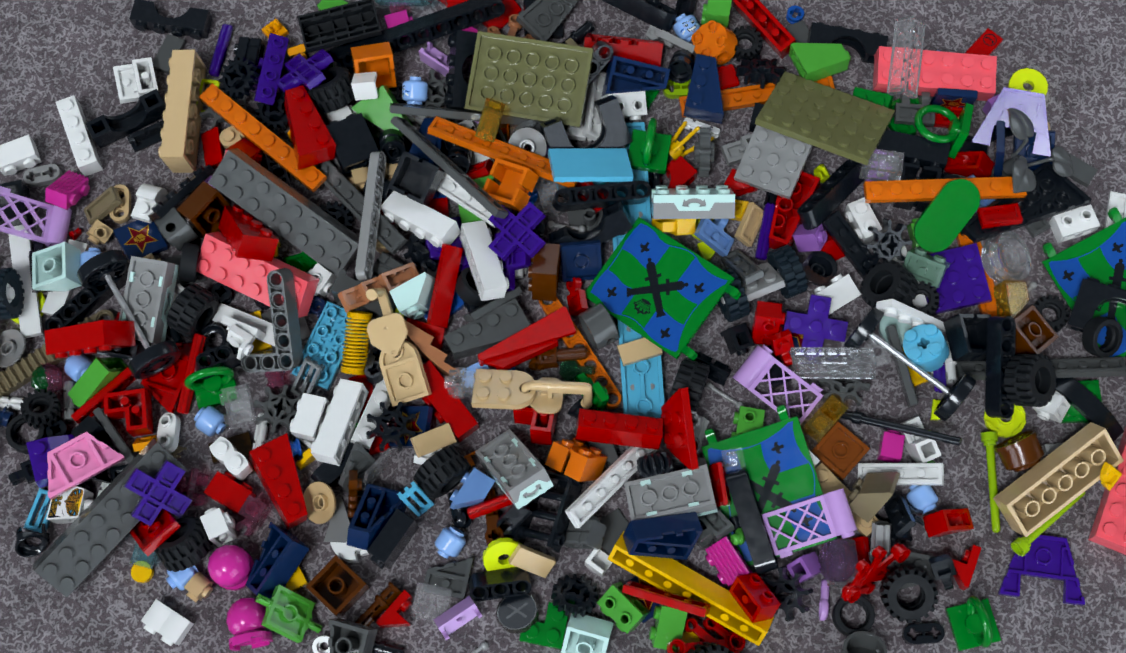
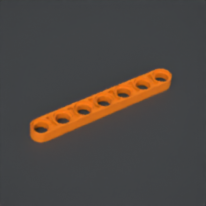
(579, 339)

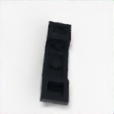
(1088, 405)

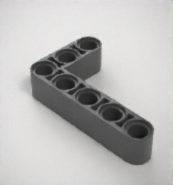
(281, 329)

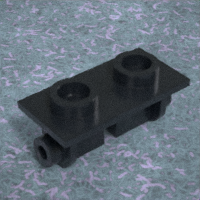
(146, 136)
(718, 371)

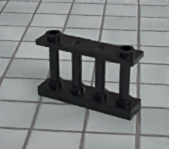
(556, 538)

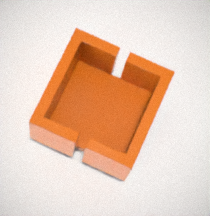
(375, 59)
(514, 186)
(581, 461)

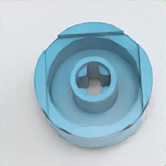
(927, 337)

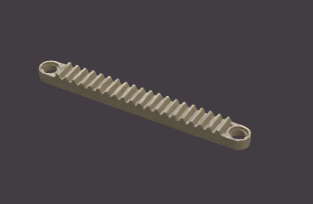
(21, 372)

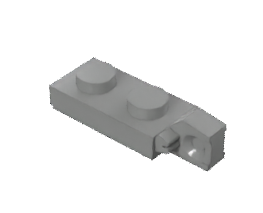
(669, 40)

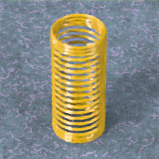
(347, 366)

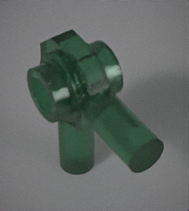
(571, 369)

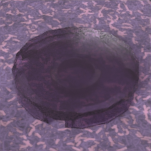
(837, 560)

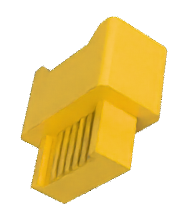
(675, 226)

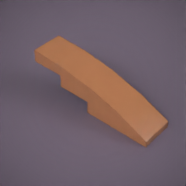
(356, 296)
(423, 342)

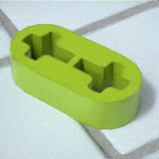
(679, 89)

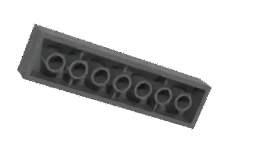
(285, 211)
(99, 525)

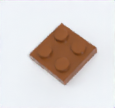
(840, 450)

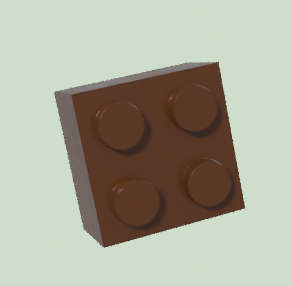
(203, 209)
(545, 273)
(1032, 332)
(337, 587)

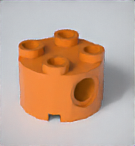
(715, 41)

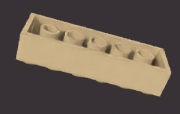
(181, 116)
(1057, 479)

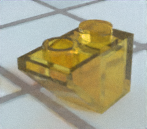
(489, 120)
(1011, 297)
(825, 418)

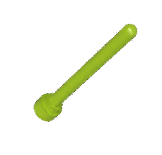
(989, 440)
(1022, 545)

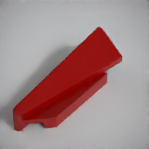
(529, 341)

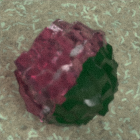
(47, 377)

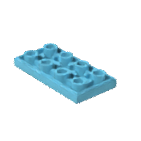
(590, 165)
(327, 343)

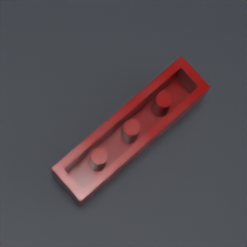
(770, 28)
(447, 408)
(619, 429)

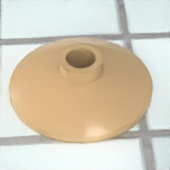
(319, 502)

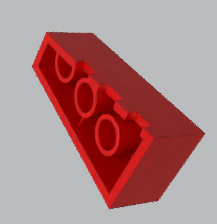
(629, 48)
(307, 130)
(785, 216)
(247, 234)
(89, 338)
(280, 479)

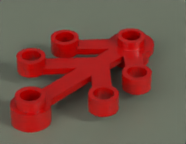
(875, 572)
(706, 637)

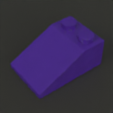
(38, 455)

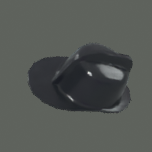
(819, 268)

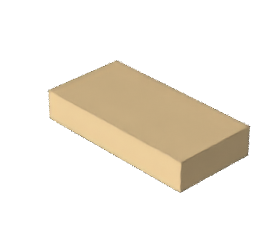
(749, 224)
(638, 351)
(433, 440)
(532, 560)

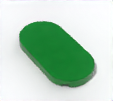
(946, 215)

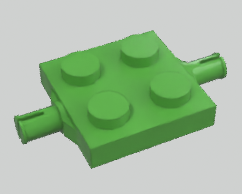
(288, 613)

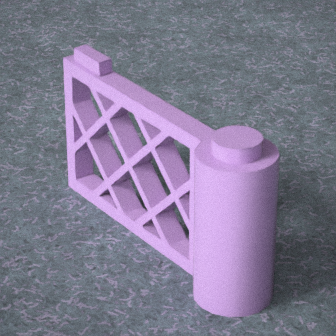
(55, 225)
(756, 368)
(837, 514)

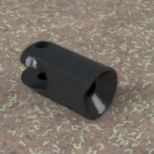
(460, 514)
(514, 517)

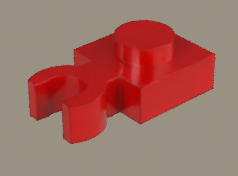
(577, 299)

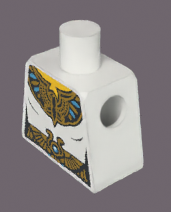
(69, 505)

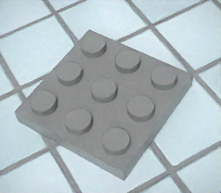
(773, 162)

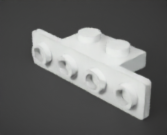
(259, 328)

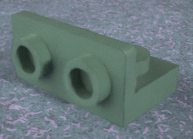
(926, 267)

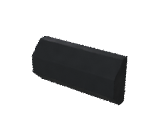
(339, 25)

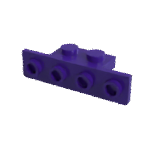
(271, 69)

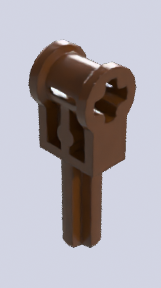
(552, 357)
(491, 520)

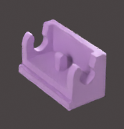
(434, 58)
(457, 617)

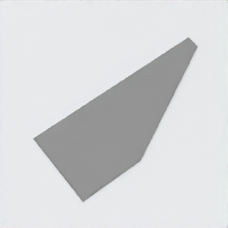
(338, 525)

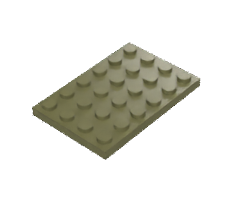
(530, 77)
(825, 118)

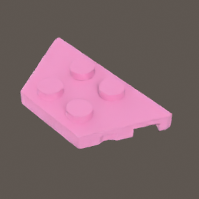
(77, 462)

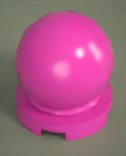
(230, 567)
(245, 622)

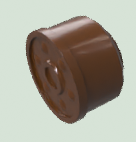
(1020, 451)

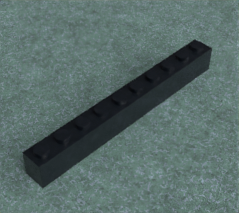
(915, 148)

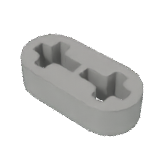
(42, 175)

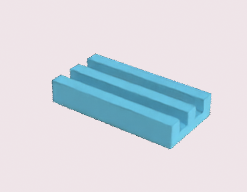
(410, 492)
(35, 506)

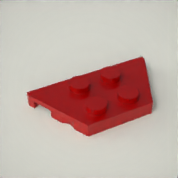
(167, 385)
(679, 428)

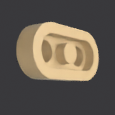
(124, 207)

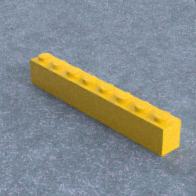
(678, 579)

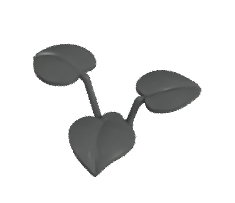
(1017, 166)

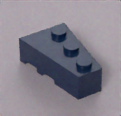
(704, 92)
(372, 515)

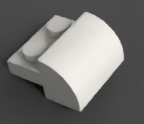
(135, 79)

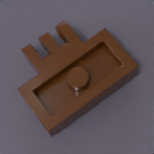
(355, 485)

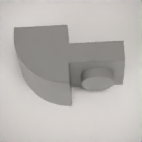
(734, 151)

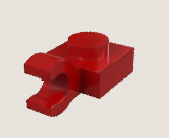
(781, 345)

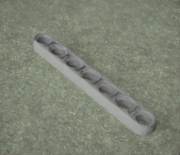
(370, 216)

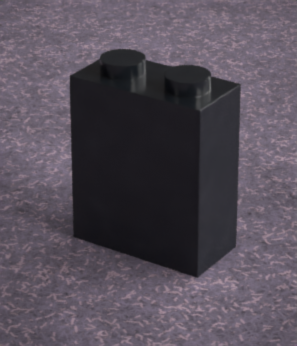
(352, 142)
(392, 539)

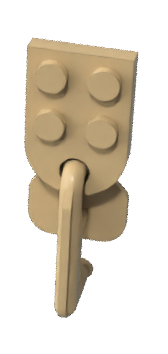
(402, 374)
(518, 390)

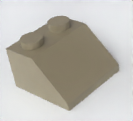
(872, 493)

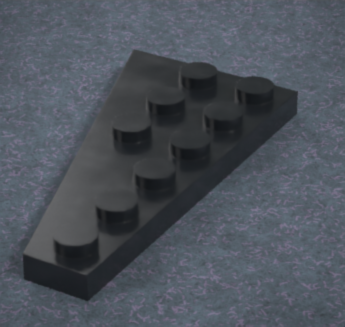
(1049, 198)

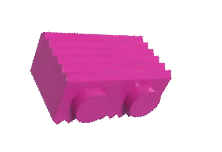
(67, 190)
(727, 561)

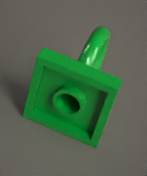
(957, 130)
(649, 149)
(208, 390)
(973, 624)

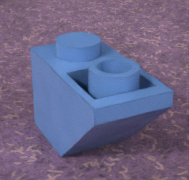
(474, 489)

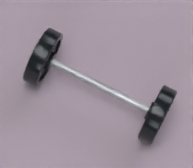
(104, 270)
(953, 396)

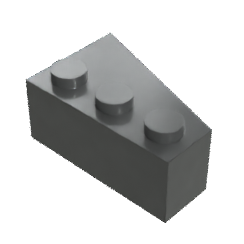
(344, 282)

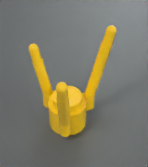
(676, 148)

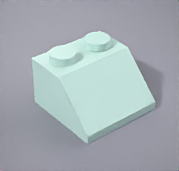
(56, 268)
(414, 296)
(587, 635)

